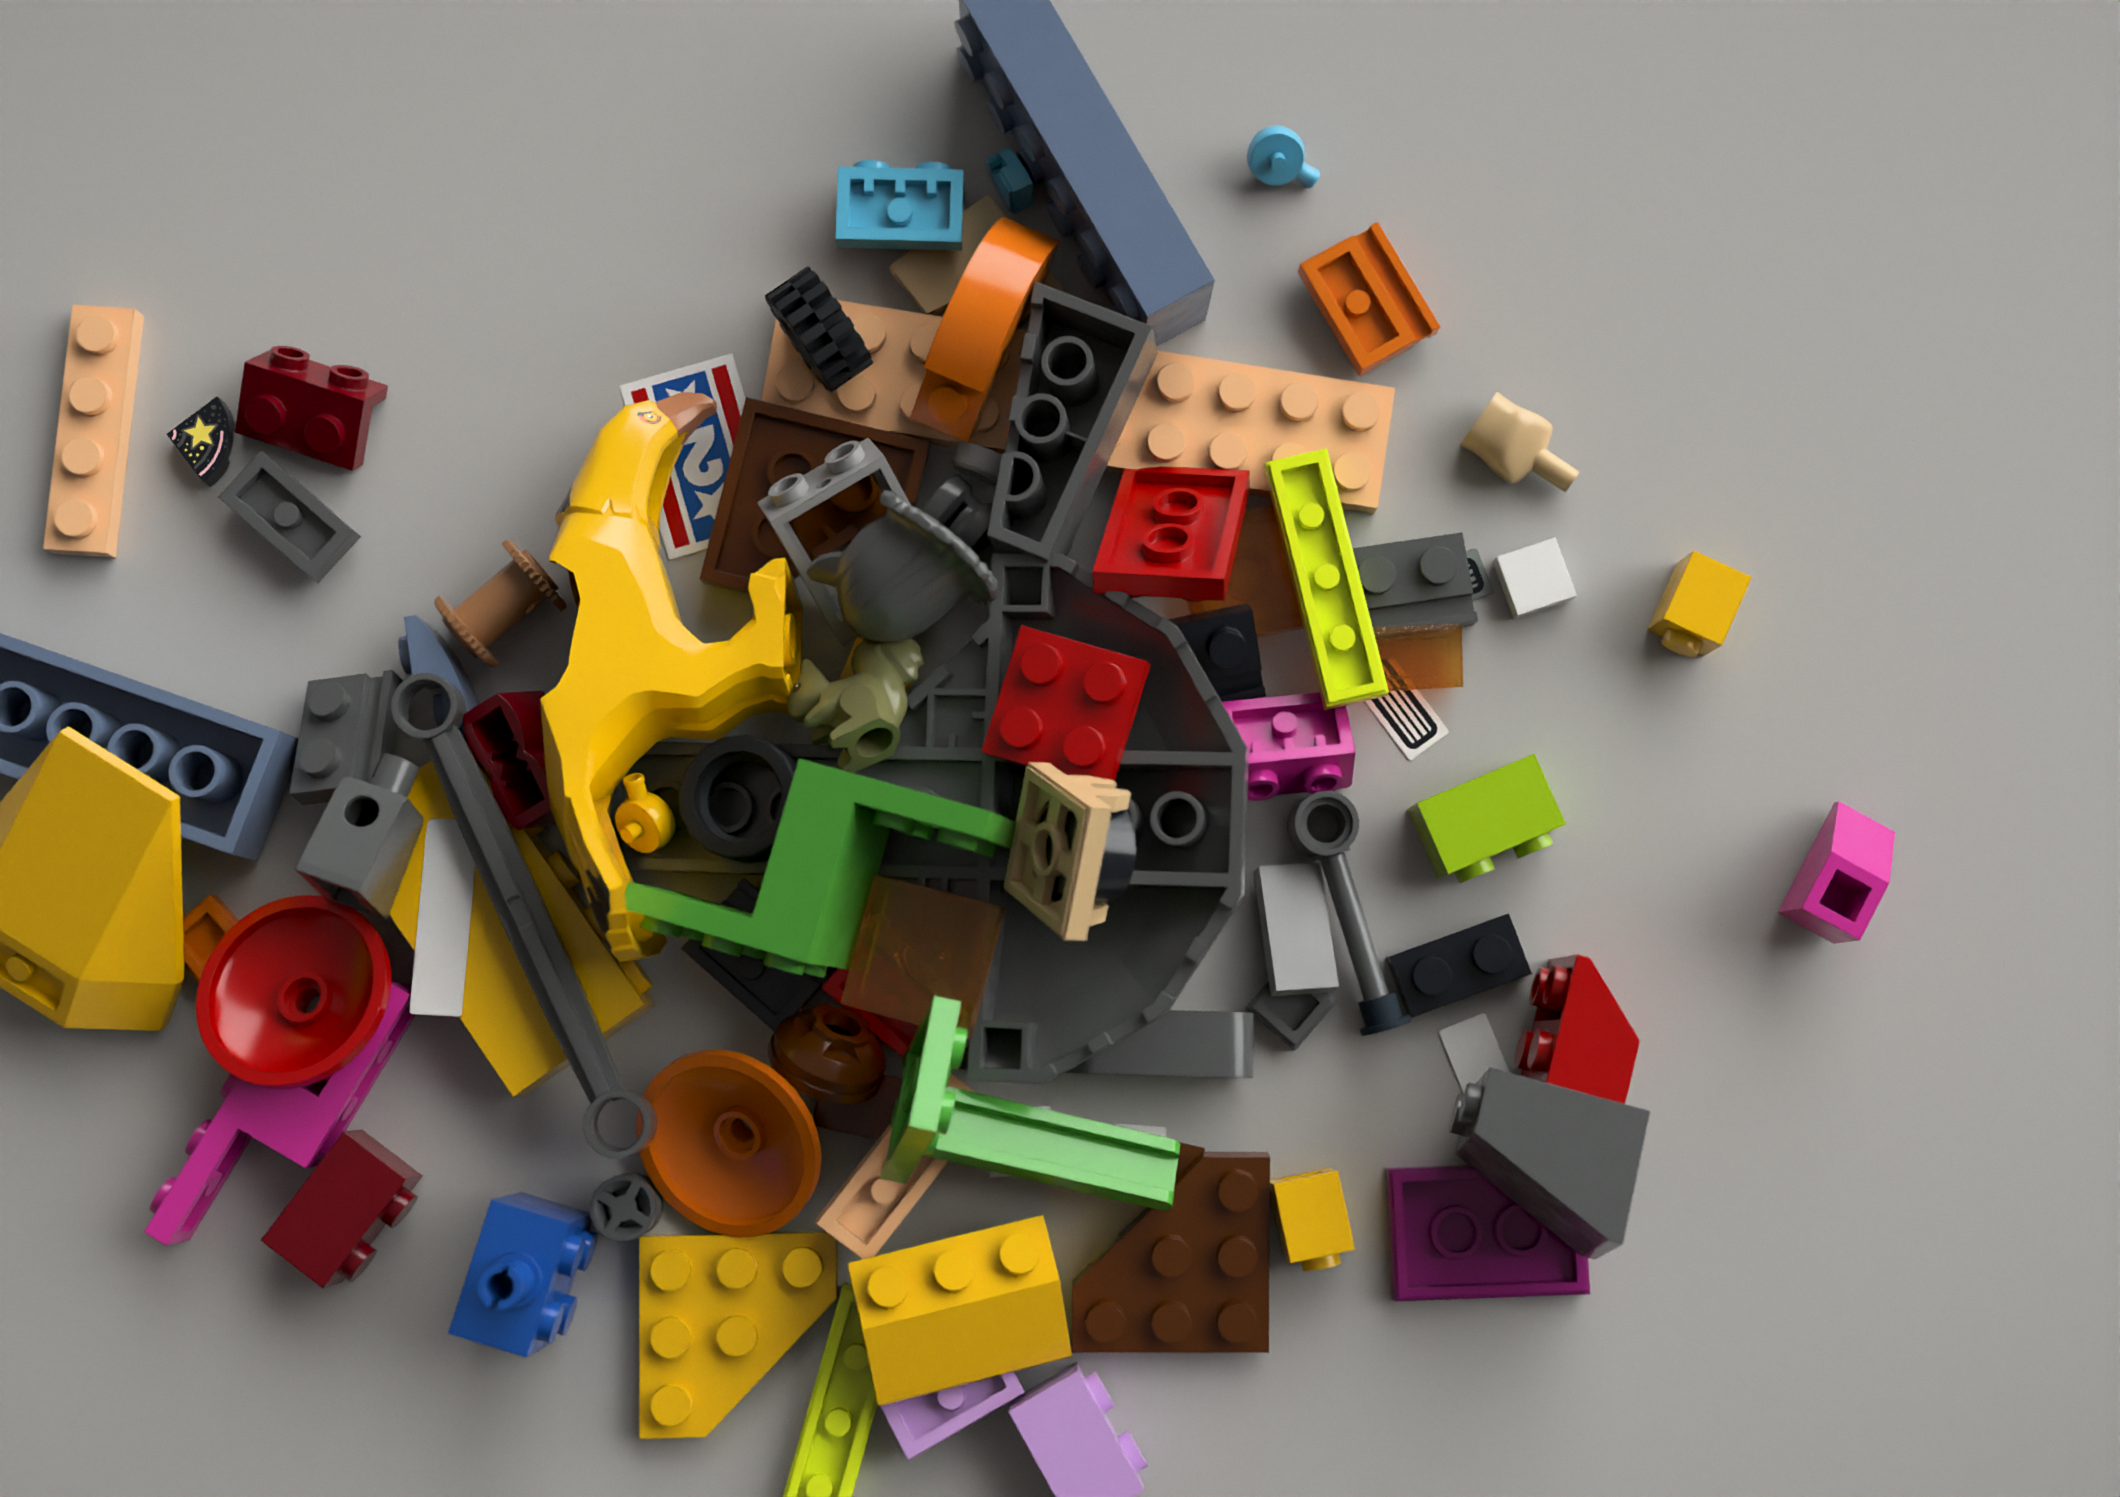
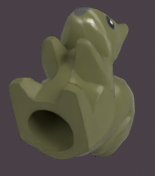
(861, 709)

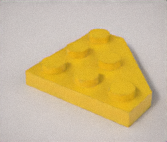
(720, 1318)

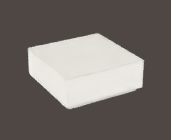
(1534, 578)

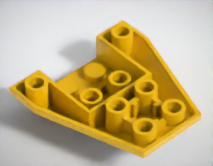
(91, 890)

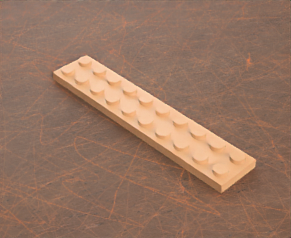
(1185, 416)

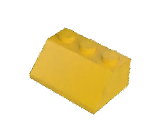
(960, 1310)

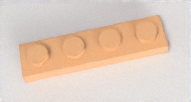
(93, 431)

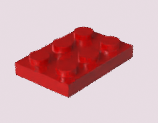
(1173, 533)

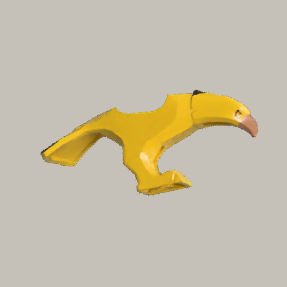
(632, 660)

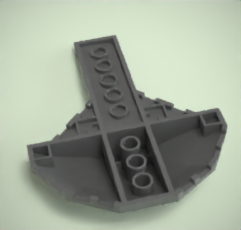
(1187, 775)

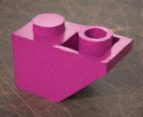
(1841, 876)

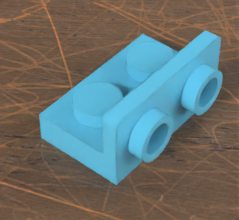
(900, 206)

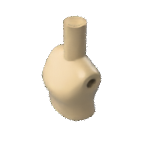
(1517, 443)

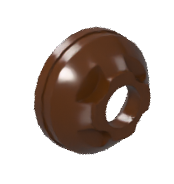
(828, 1054)

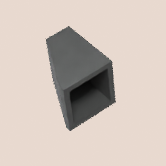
(1554, 1154)

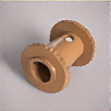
(499, 604)

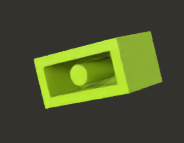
(1487, 817)

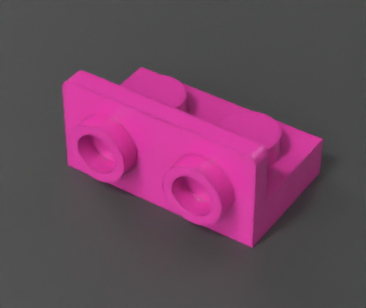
(1294, 744)

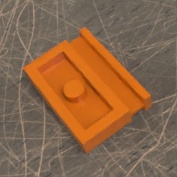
(1368, 299)

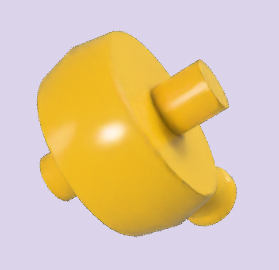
(643, 817)

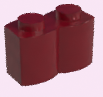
(509, 743)

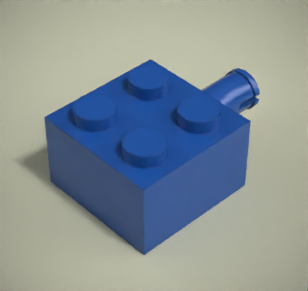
(523, 1274)

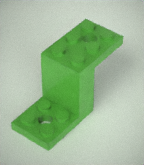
(820, 870)

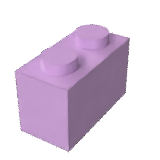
(1074, 1439)

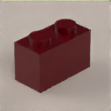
(343, 1209)

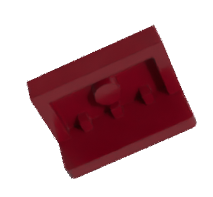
(308, 406)

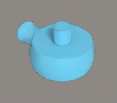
(1278, 157)

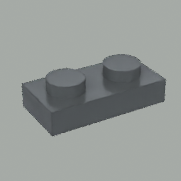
(289, 516)

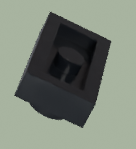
(1458, 965)

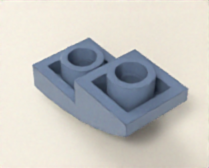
(427, 652)

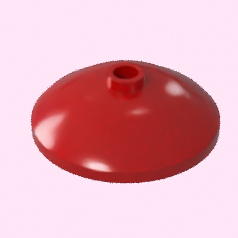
(266, 974)

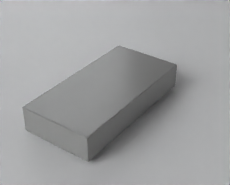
(1295, 929)

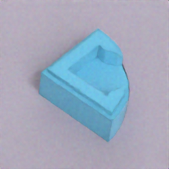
(1011, 179)

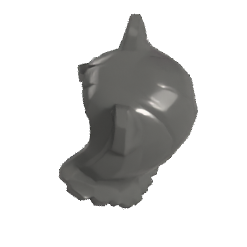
(902, 574)

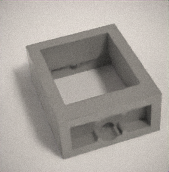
(801, 492)

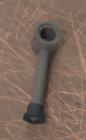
(1380, 1008)

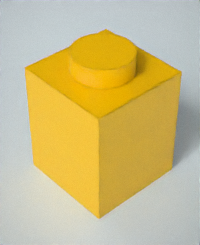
(1698, 605)
(1311, 1218)

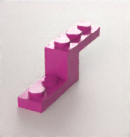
(292, 1121)

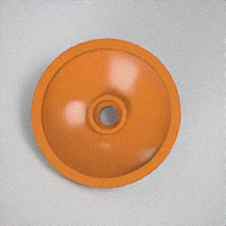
(716, 1166)

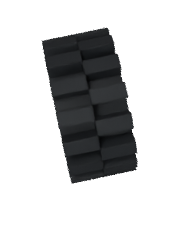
(819, 329)

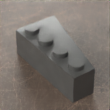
(1067, 415)

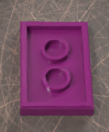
(1470, 1241)

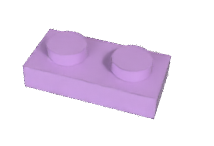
(938, 1416)

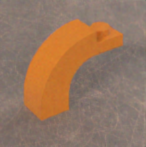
(980, 326)

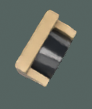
(1070, 849)

